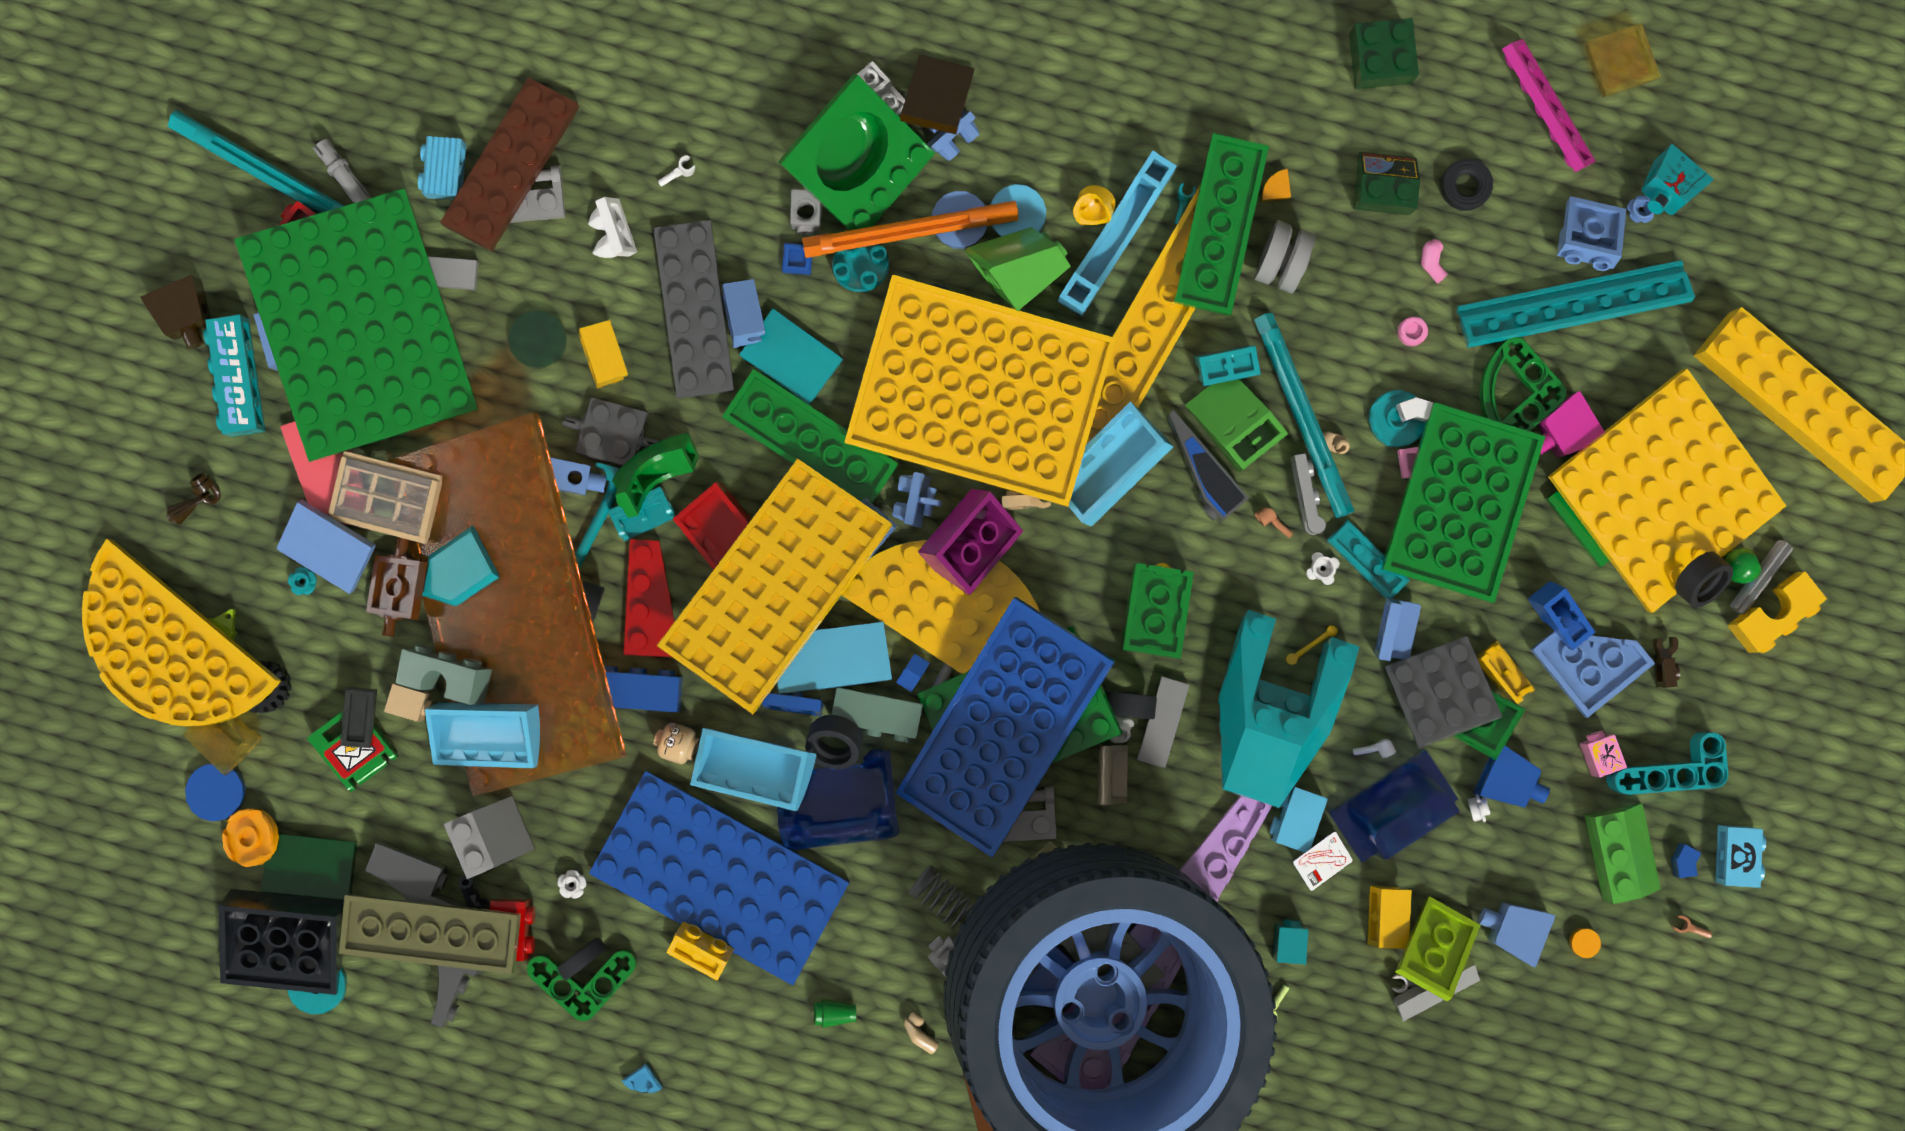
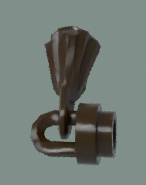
(200, 483)

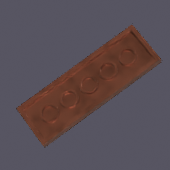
(510, 164)

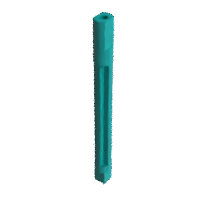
(251, 163)
(1304, 415)

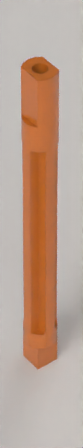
(908, 229)

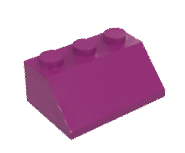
(971, 540)

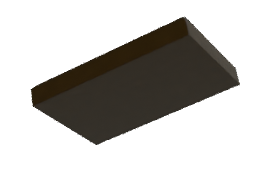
(937, 94)

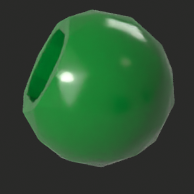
(1744, 564)

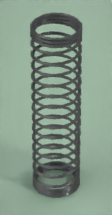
(925, 880)

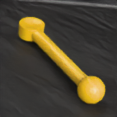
(1292, 658)

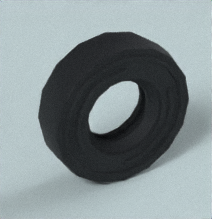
(1484, 184)
(581, 958)

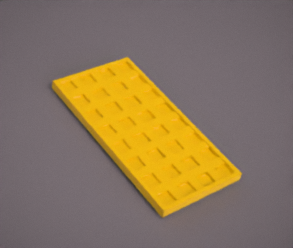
(775, 586)

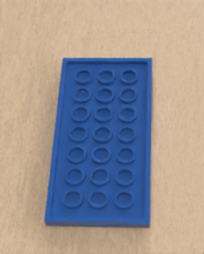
(1005, 726)
(719, 877)

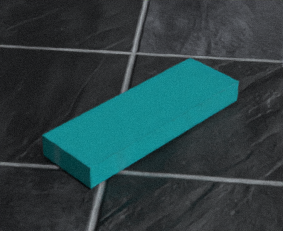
(1366, 559)

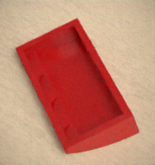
(713, 522)

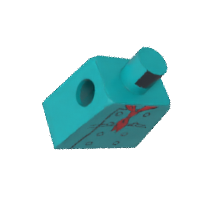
(1673, 181)

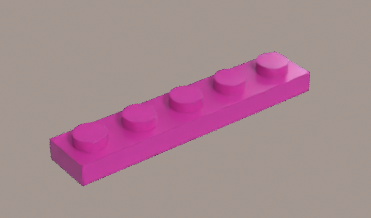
(1548, 105)

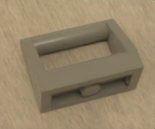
(1112, 774)

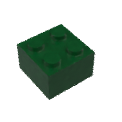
(1383, 53)

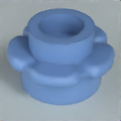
(1635, 214)

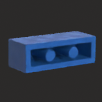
(644, 690)

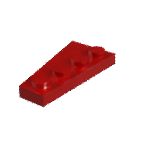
(648, 600)

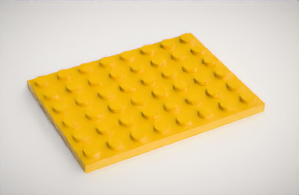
(980, 390)

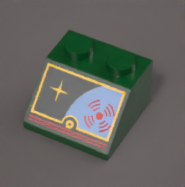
(1387, 184)

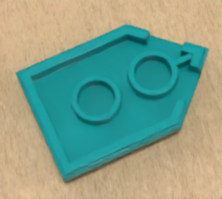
(459, 569)

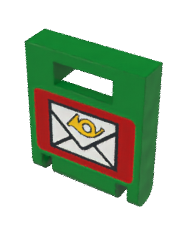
(352, 761)

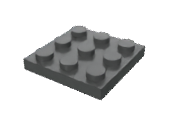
(1443, 692)

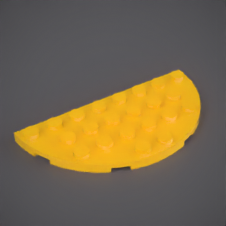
(930, 610)
(163, 651)

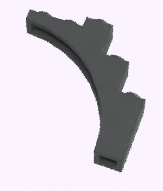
(420, 880)

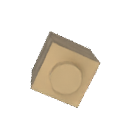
(408, 702)

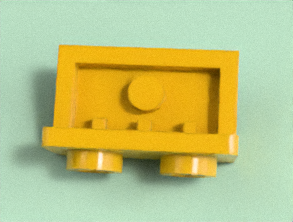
(700, 950)

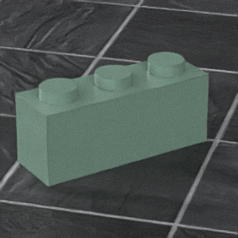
(879, 713)

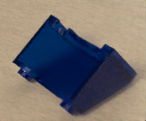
(844, 806)

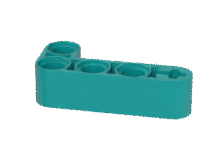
(1667, 772)

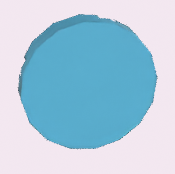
(1029, 205)

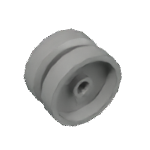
(1289, 258)

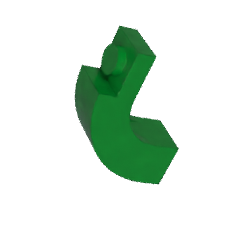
(651, 467)

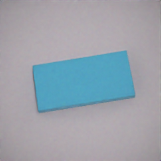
(838, 659)

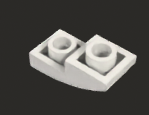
(883, 87)

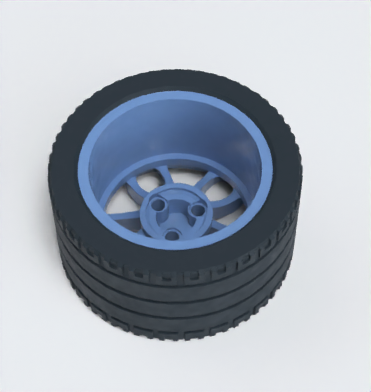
(1228, 1007)

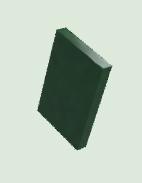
(311, 867)

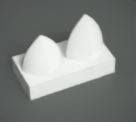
(618, 237)

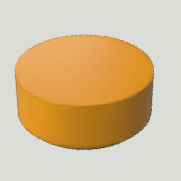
(1584, 942)

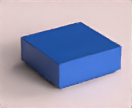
(795, 261)

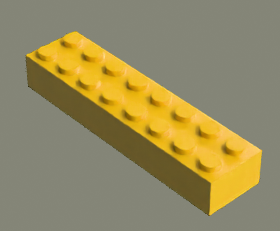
(1805, 404)

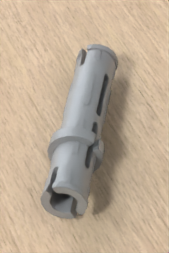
(340, 170)

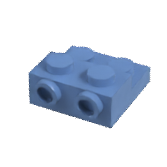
(1592, 233)

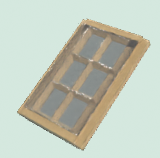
(385, 497)

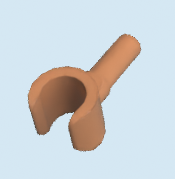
(1267, 515)
(1692, 928)

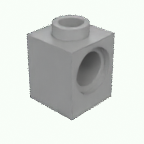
(803, 199)

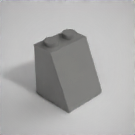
(489, 837)

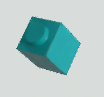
(1290, 942)

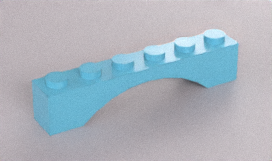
(1117, 234)

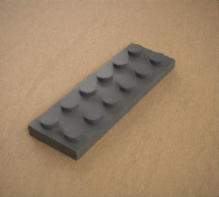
(694, 309)

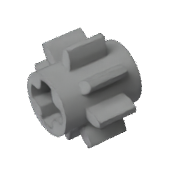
(940, 952)

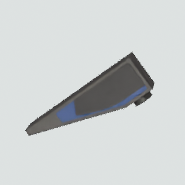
(1212, 482)

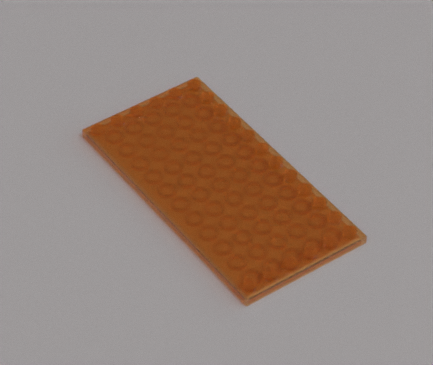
(533, 618)

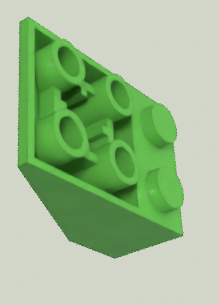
(1236, 422)

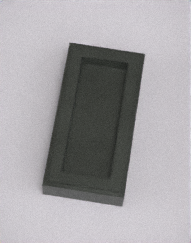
(358, 717)

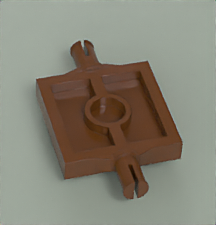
(396, 587)

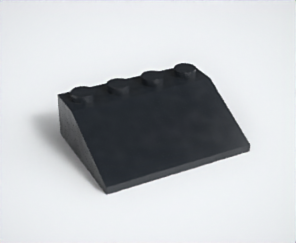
(280, 941)

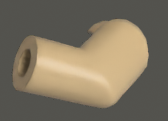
(1336, 442)
(917, 1036)

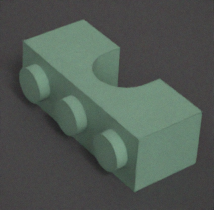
(464, 679)

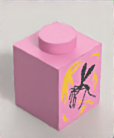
(1602, 754)

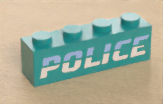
(234, 376)

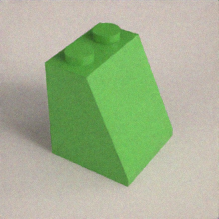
(1019, 264)

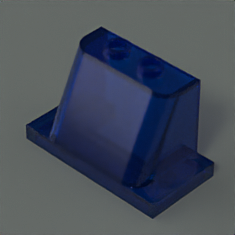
(1396, 809)

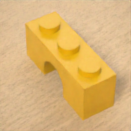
(1798, 599)

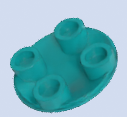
(861, 267)

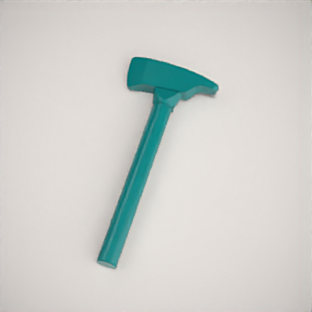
(599, 516)

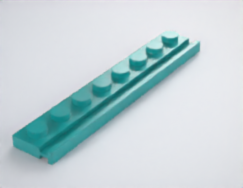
(1575, 303)

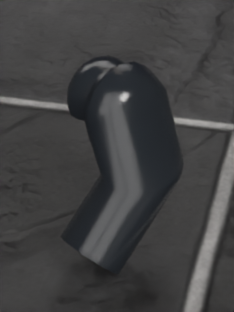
(472, 895)

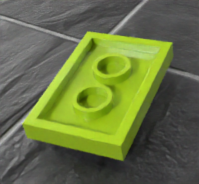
(1438, 948)

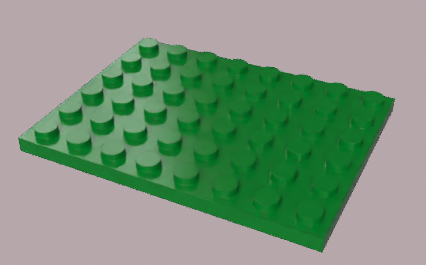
(356, 324)

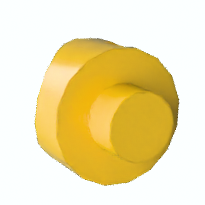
(1094, 206)

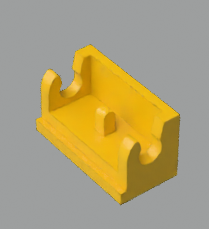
(603, 353)
(1504, 673)
(1389, 917)

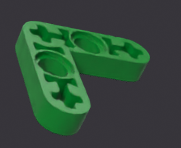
(588, 992)

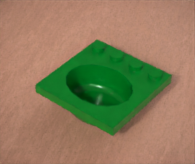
(856, 156)

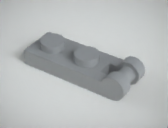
(1307, 495)

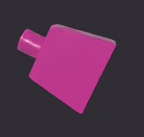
(1569, 426)

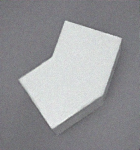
(1414, 409)

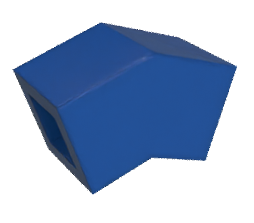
(913, 672)
(1684, 861)

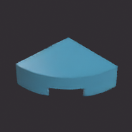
(643, 1080)

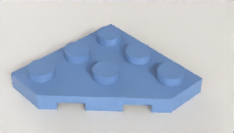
(1593, 669)

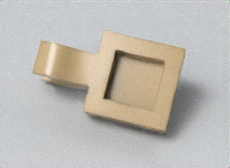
(1016, 501)

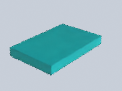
(792, 358)

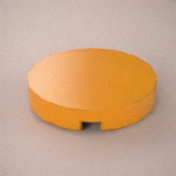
(250, 837)

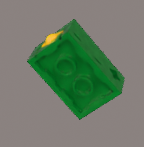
(1157, 610)

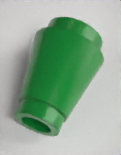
(833, 1013)

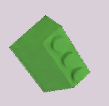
(1622, 853)

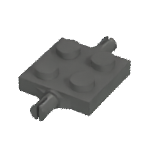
(610, 432)

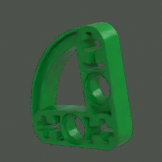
(1536, 387)

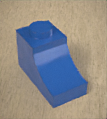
(1562, 614)

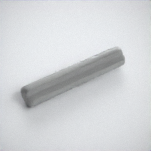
(1769, 567)

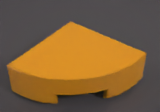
(1277, 187)

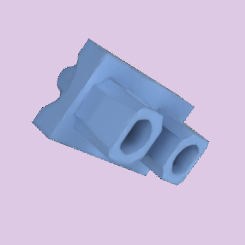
(943, 143)
(920, 499)

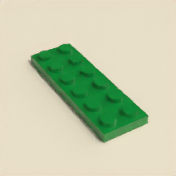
(1221, 224)
(805, 434)

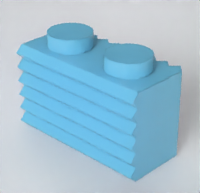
(443, 167)

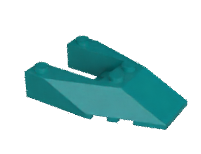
(1270, 729)

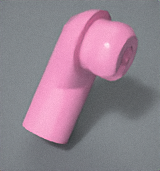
(1430, 260)

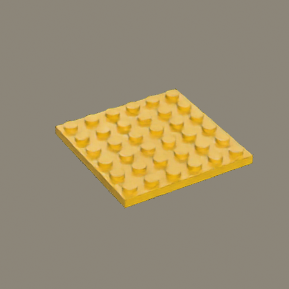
(1666, 489)

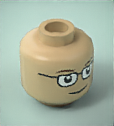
(676, 743)

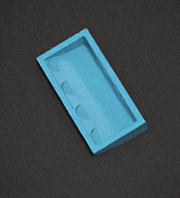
(1116, 463)
(484, 734)
(752, 769)

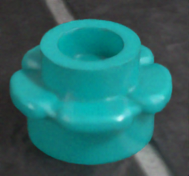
(310, 581)

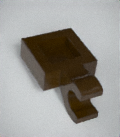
(1666, 670)

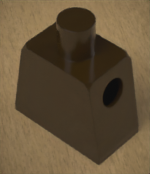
(180, 310)

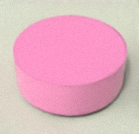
(1412, 331)

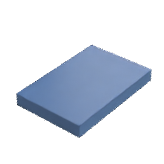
(325, 546)

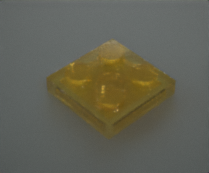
(1622, 60)

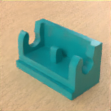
(1228, 365)
(653, 513)

